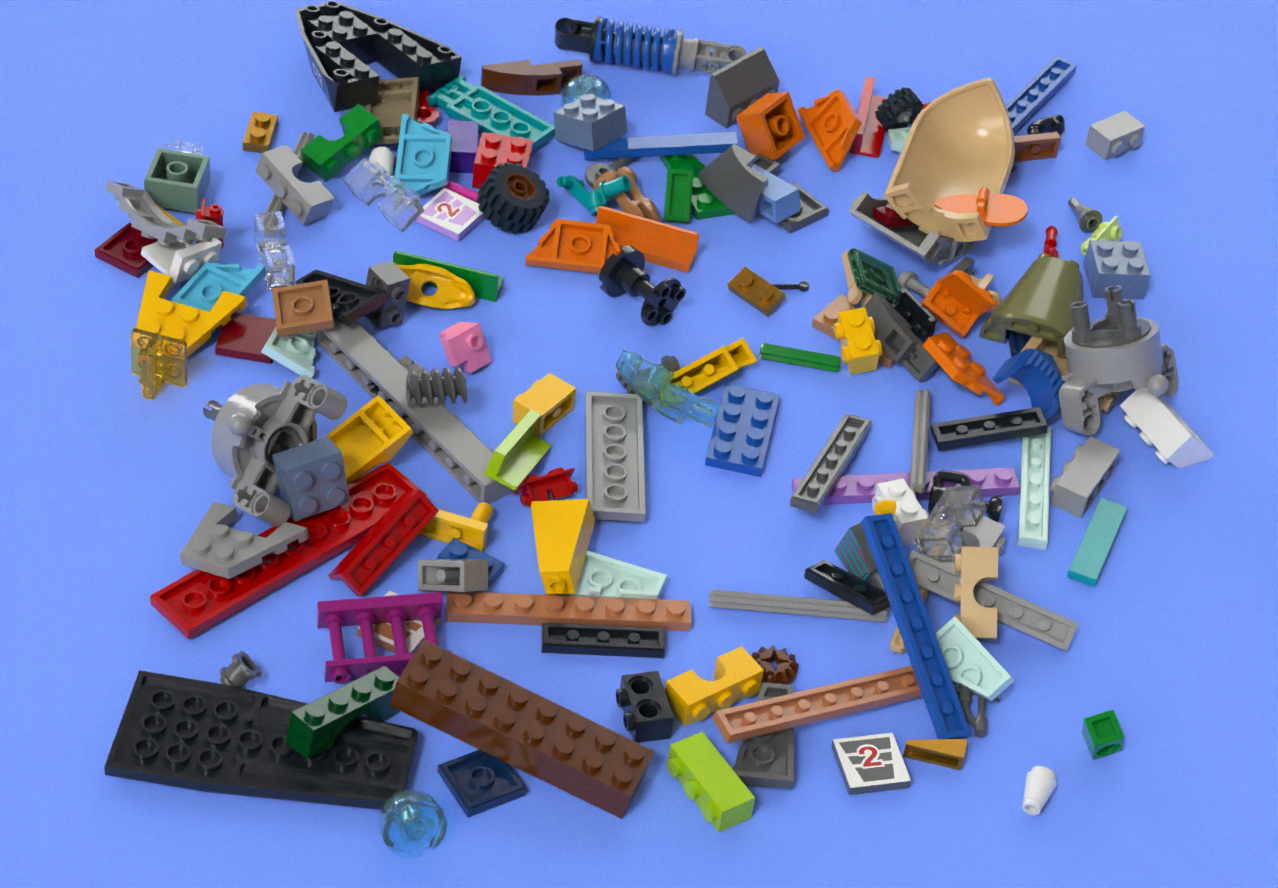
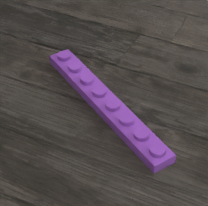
(862, 488)

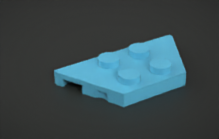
(422, 156)
(213, 279)

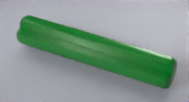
(799, 357)

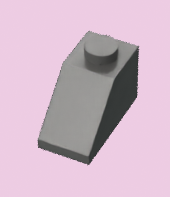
(453, 575)

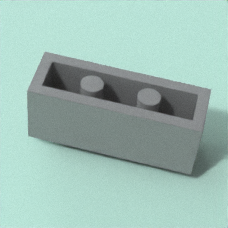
(1084, 476)

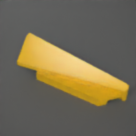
(714, 367)

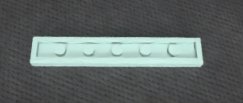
(1034, 491)

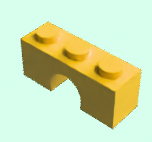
(735, 678)

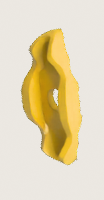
(451, 289)

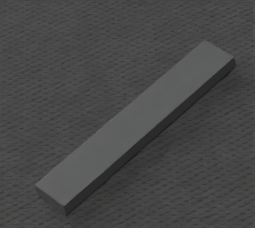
(830, 463)

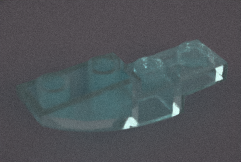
(654, 386)

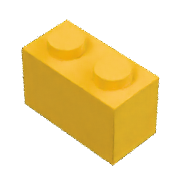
(548, 397)

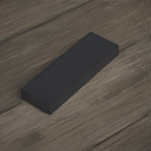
(847, 587)

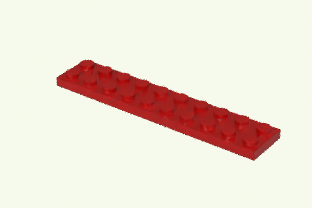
(206, 599)

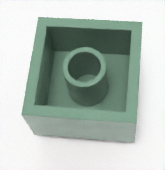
(178, 179)

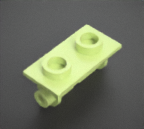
(1106, 231)

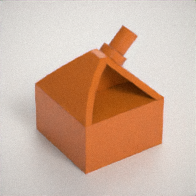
(770, 125)

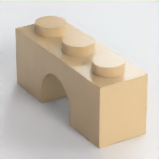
(975, 566)

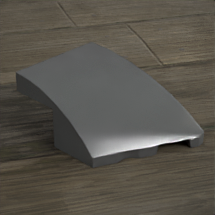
(735, 182)

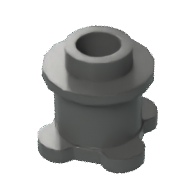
(239, 671)

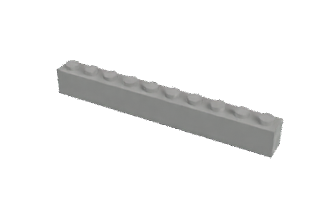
(432, 425)

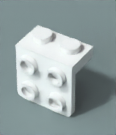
(182, 260)

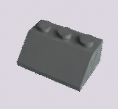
(739, 86)

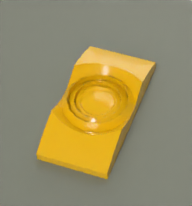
(369, 437)

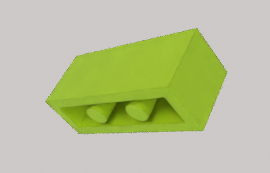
(710, 782)

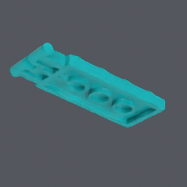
(491, 112)

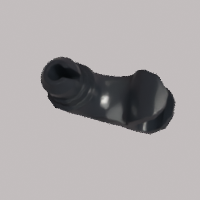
(1049, 124)

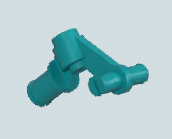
(598, 197)

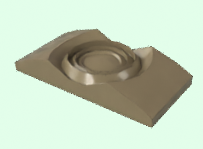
(393, 100)

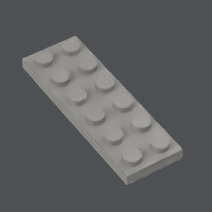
(615, 456)

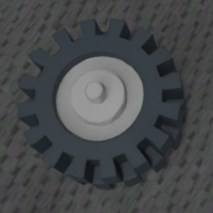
(899, 109)

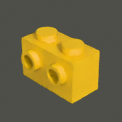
(857, 340)

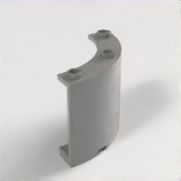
(929, 246)

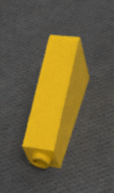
(562, 541)

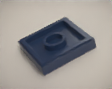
(480, 782)

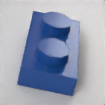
(460, 550)

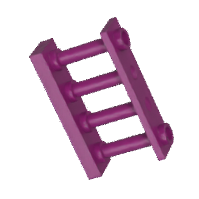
(371, 611)

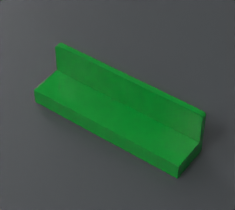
(484, 284)

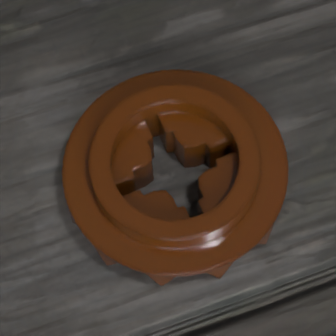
(786, 669)

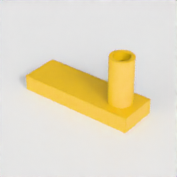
(471, 530)

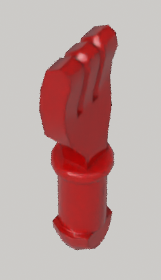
(1050, 242)

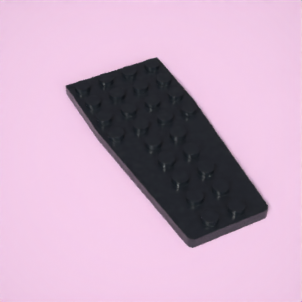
(235, 744)

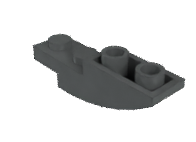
(898, 338)

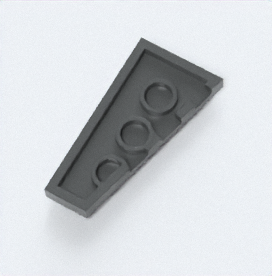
(768, 757)

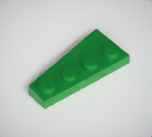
(703, 202)

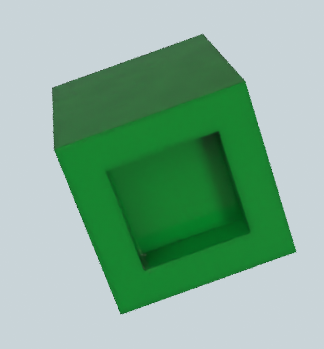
(1103, 734)

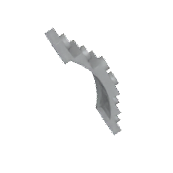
(154, 223)

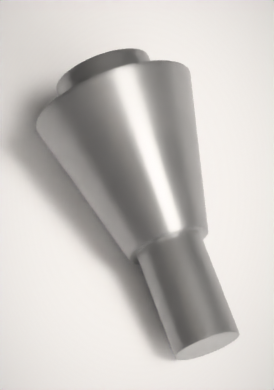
(1087, 218)

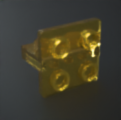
(158, 361)

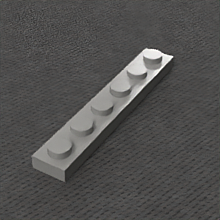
(1011, 609)

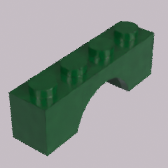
(318, 724)

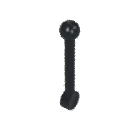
(802, 286)

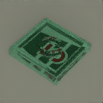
(873, 275)

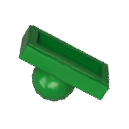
(678, 195)

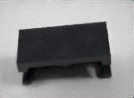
(920, 319)

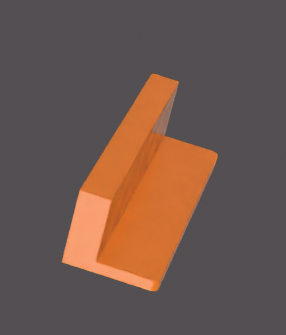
(658, 241)

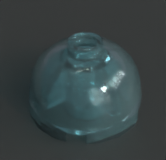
(583, 85)
(412, 823)

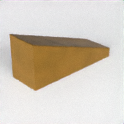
(940, 752)

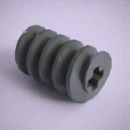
(436, 385)

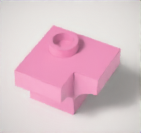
(465, 346)

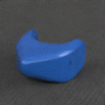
(1038, 375)

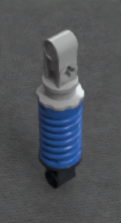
(645, 48)

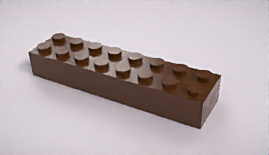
(521, 728)

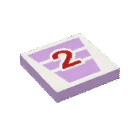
(450, 214)

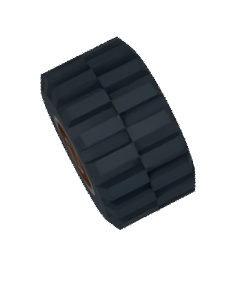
(513, 197)

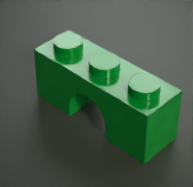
(330, 156)

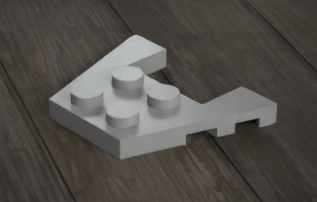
(231, 551)

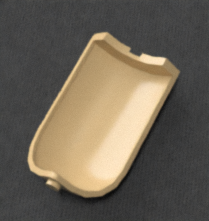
(954, 150)

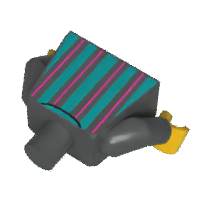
(855, 551)

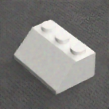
(1164, 429)

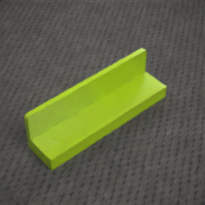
(518, 453)

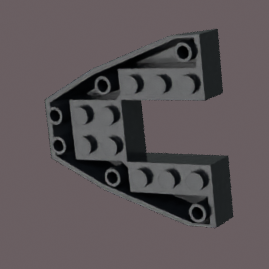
(344, 37)

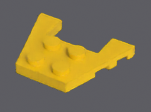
(182, 320)

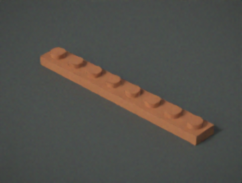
(582, 610)
(817, 704)

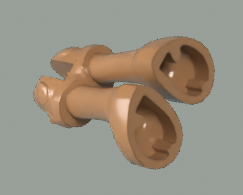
(639, 205)

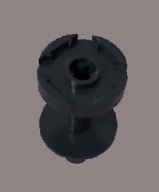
(626, 275)

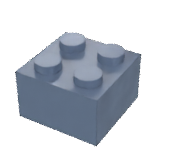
(590, 122)
(1116, 264)
(311, 478)

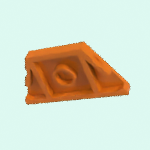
(832, 126)
(574, 247)
(960, 367)

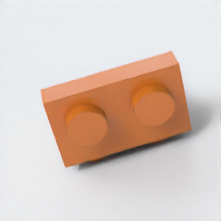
(957, 302)

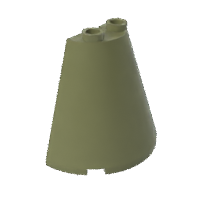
(1039, 303)

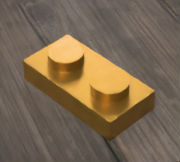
(260, 132)
(756, 291)

